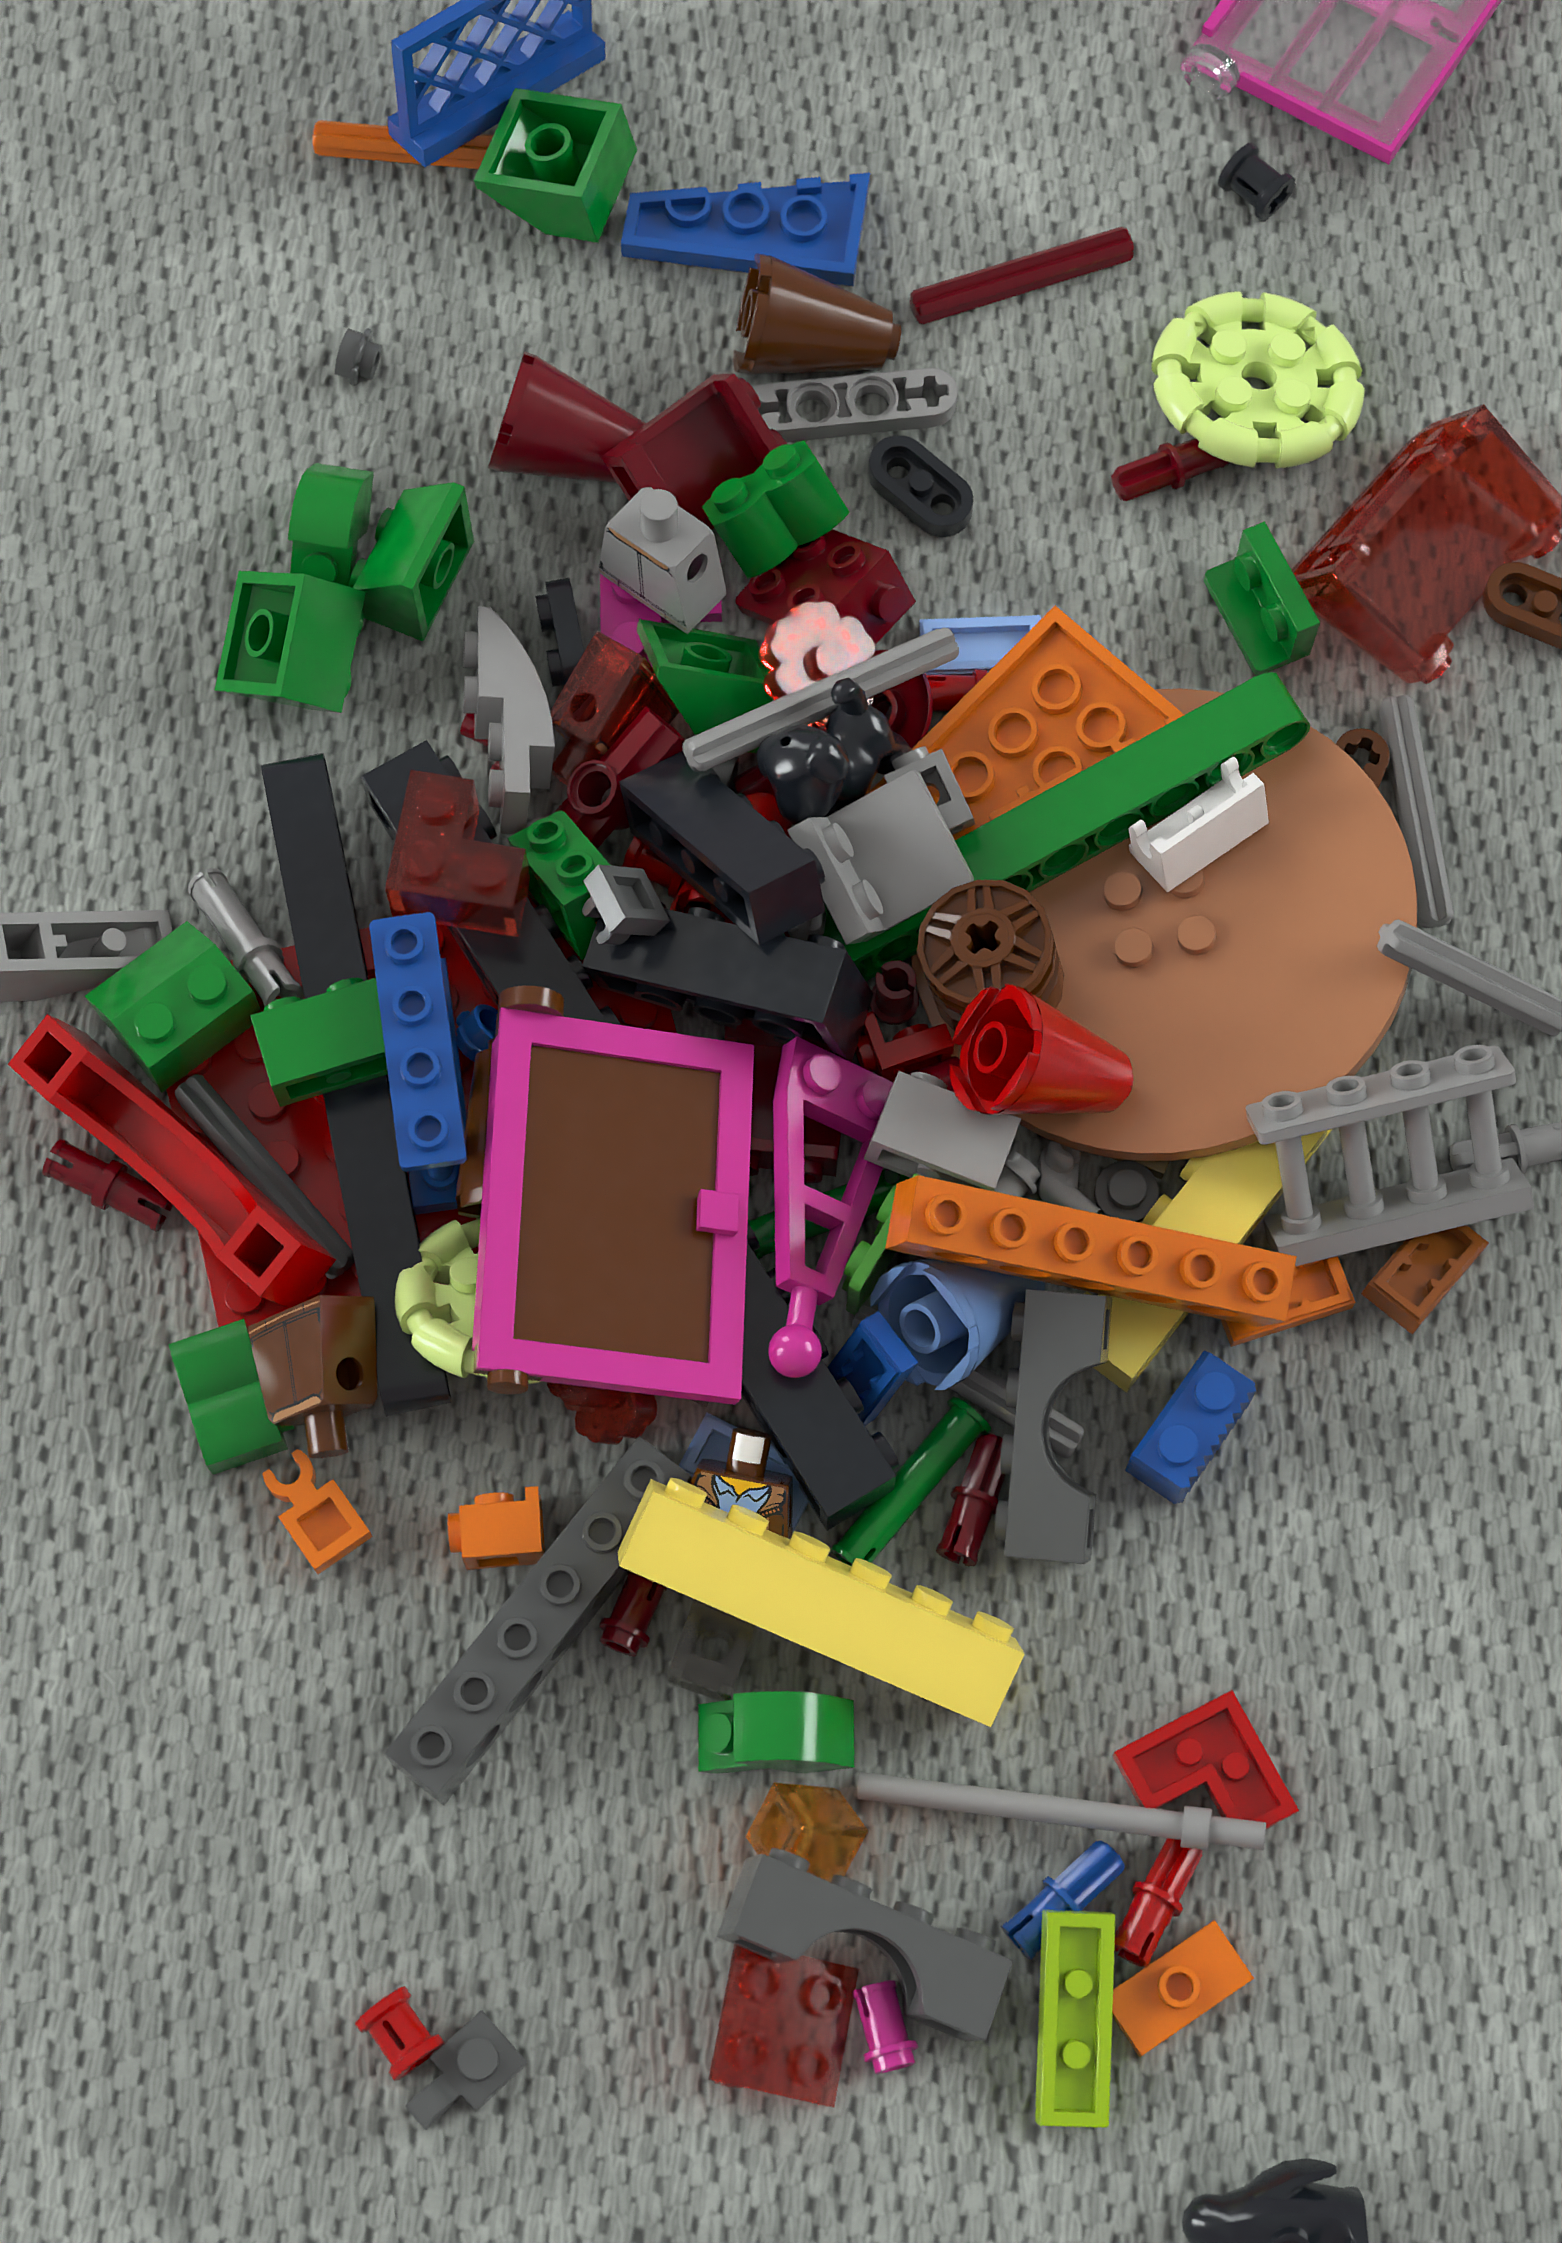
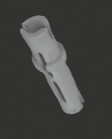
(254, 955)

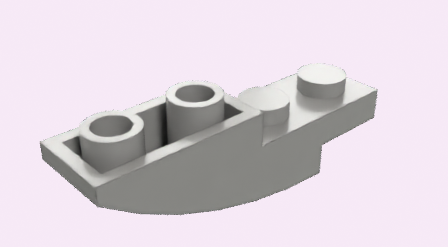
(510, 714)

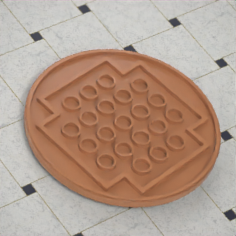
(1242, 973)

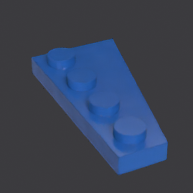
(802, 224)

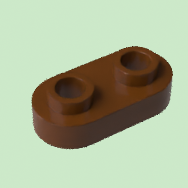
(1541, 599)

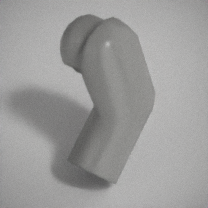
(1060, 1178)

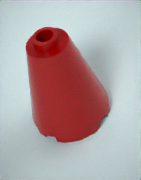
(1033, 1059)

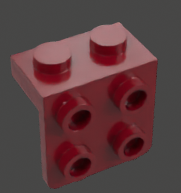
(837, 570)

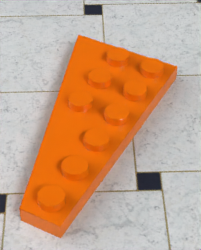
(1042, 718)

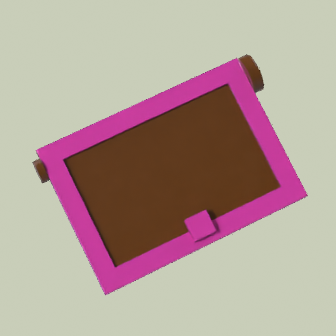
(612, 1206)

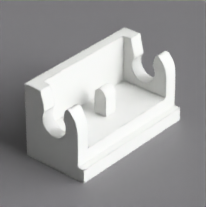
(1201, 828)

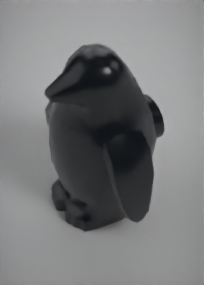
(1280, 2208)

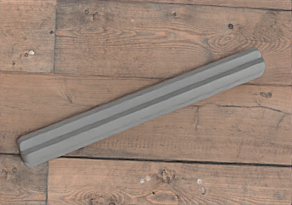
(815, 700)

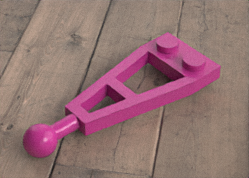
(851, 1102)

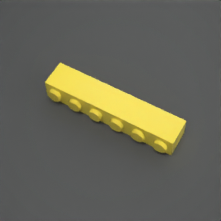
(1221, 1201)
(821, 1601)

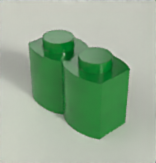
(775, 508)
(226, 1397)

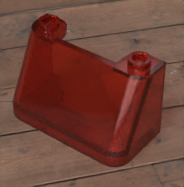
(1427, 540)

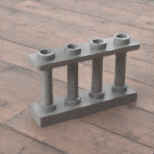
(1402, 1211)

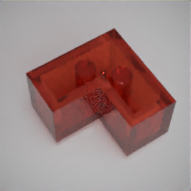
(443, 868)

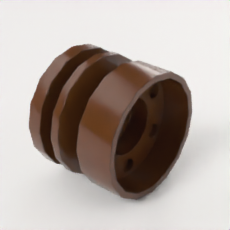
(986, 917)

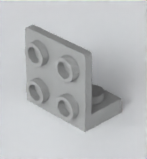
(883, 857)

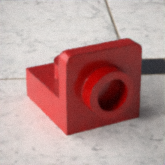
(907, 1052)

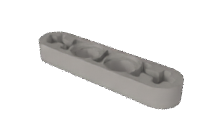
(843, 392)

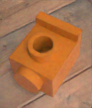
(498, 1530)

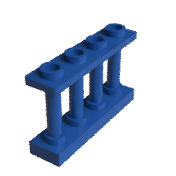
(421, 1057)

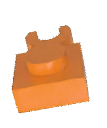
(320, 1518)

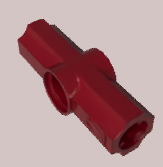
(637, 748)

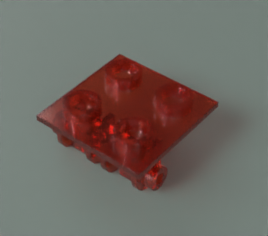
(784, 2026)

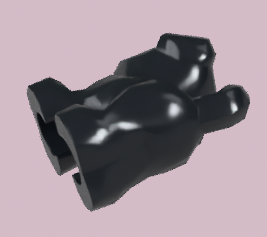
(827, 770)

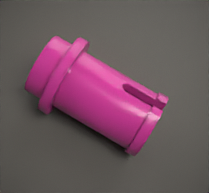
(884, 2027)

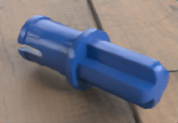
(1067, 1892)

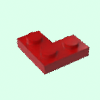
(1210, 1749)

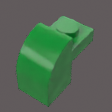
(328, 521)
(776, 1732)

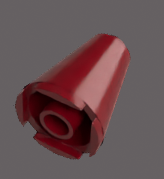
(558, 426)

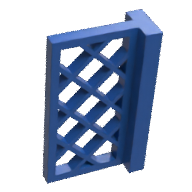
(476, 97)

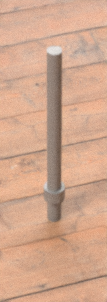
(1193, 1827)

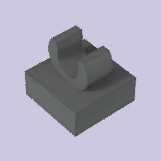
(624, 903)

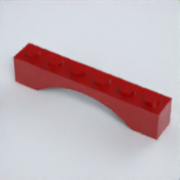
(217, 1199)

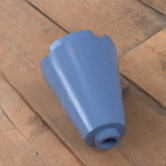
(948, 1315)

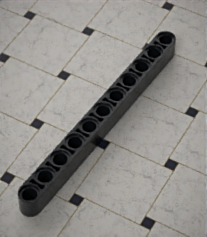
(360, 1115)

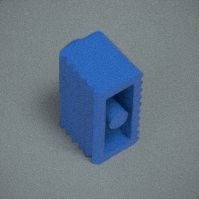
(1191, 1427)

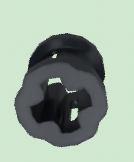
(1256, 181)

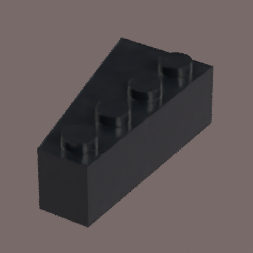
(780, 986)

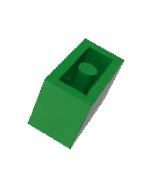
(322, 1040)

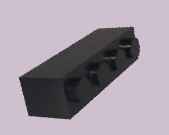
(724, 847)

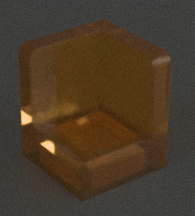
(810, 1824)

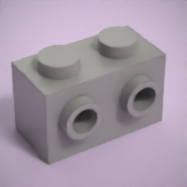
(937, 1136)

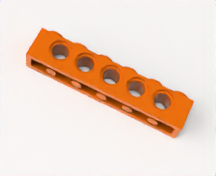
(1090, 1252)

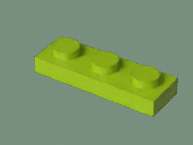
(1075, 2018)

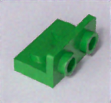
(1263, 603)
(558, 863)

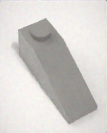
(71, 951)

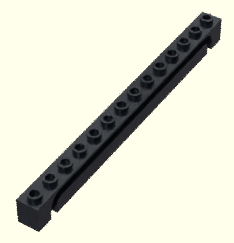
(808, 1416)

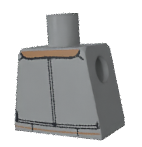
(663, 558)

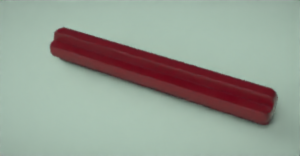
(1021, 275)

